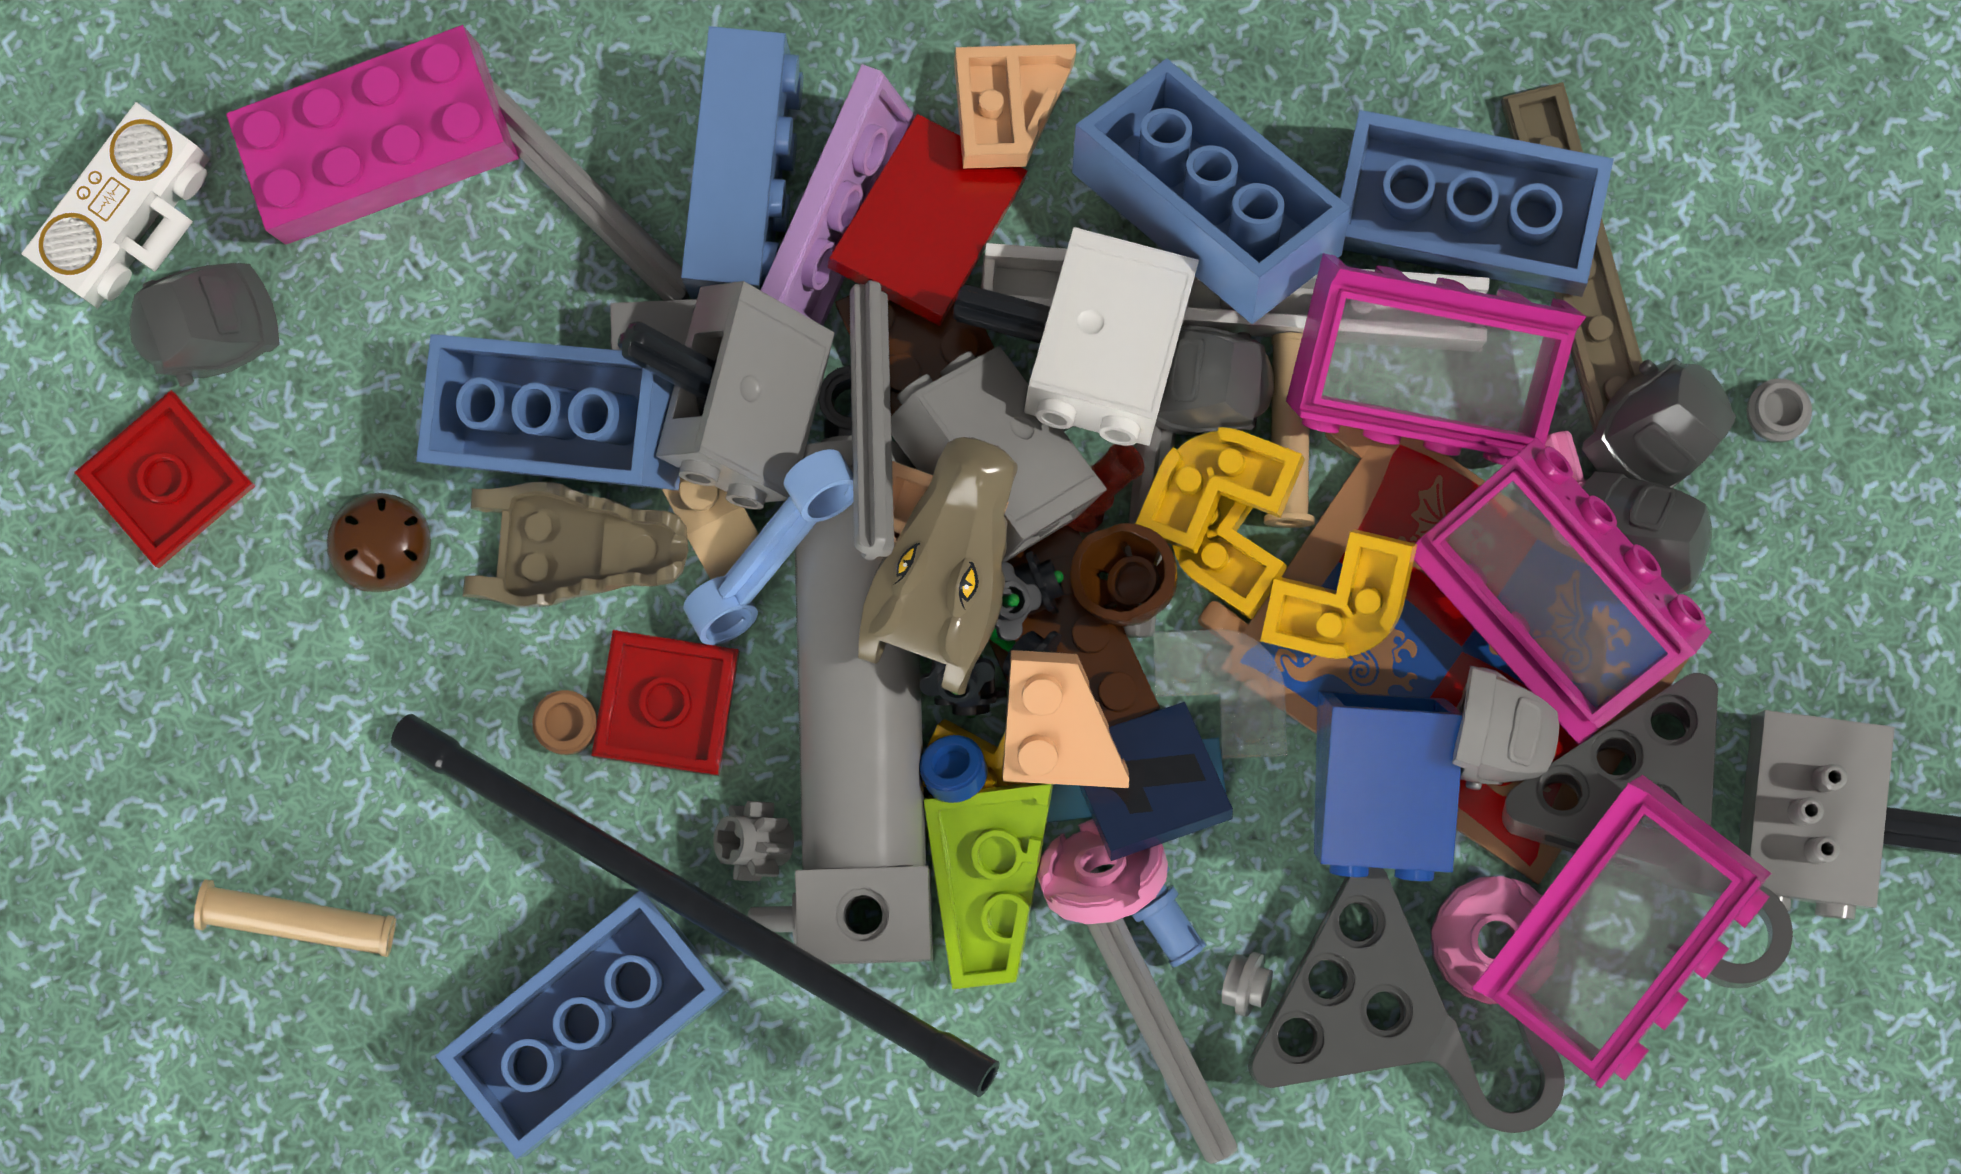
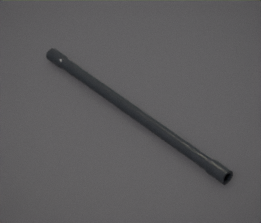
(938, 1049)

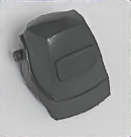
(203, 321)
(1215, 382)
(1661, 423)
(1660, 520)

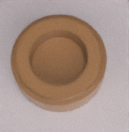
(565, 722)

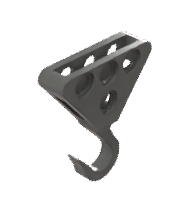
(1677, 766)
(1348, 1042)

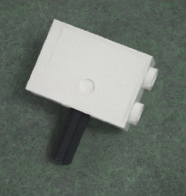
(1101, 339)

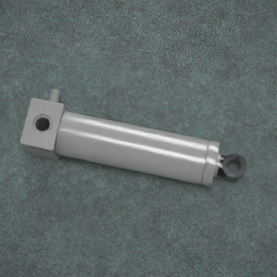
(855, 751)

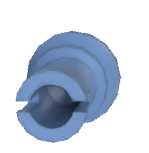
(1170, 927)

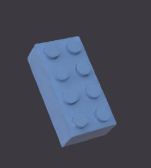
(740, 158)
(1209, 189)
(1474, 202)
(544, 412)
(582, 1024)

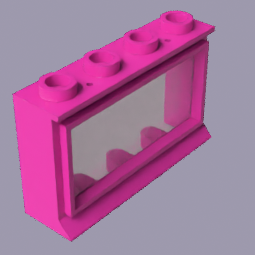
(1430, 361)
(1560, 590)
(1625, 931)

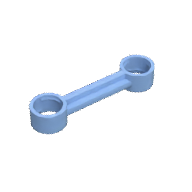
(818, 490)

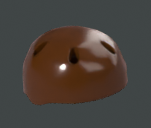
(379, 540)
(1133, 582)

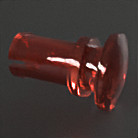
(1115, 470)

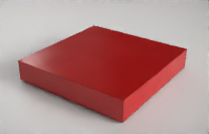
(165, 479)
(665, 703)

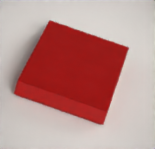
(925, 221)

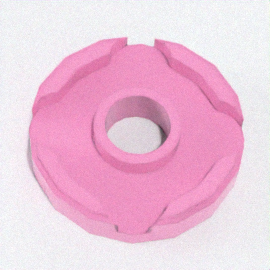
(1098, 896)
(1461, 919)

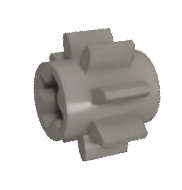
(753, 841)

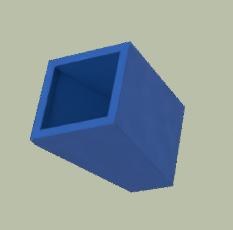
(1386, 784)

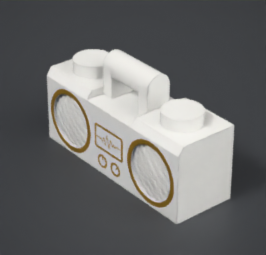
(113, 204)

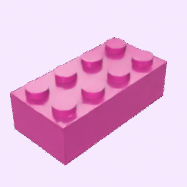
(372, 135)

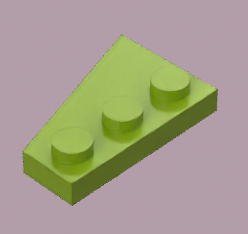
(987, 876)

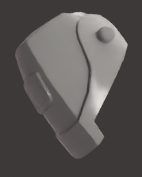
(1503, 731)

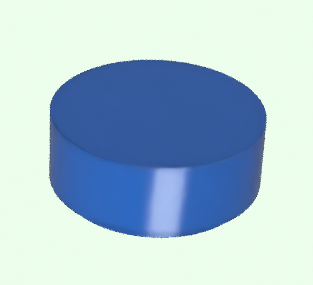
(953, 768)

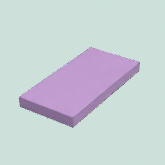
(850, 164)

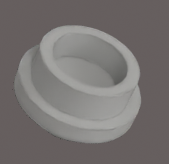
(1779, 410)
(1246, 983)

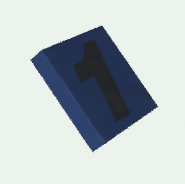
(1169, 788)

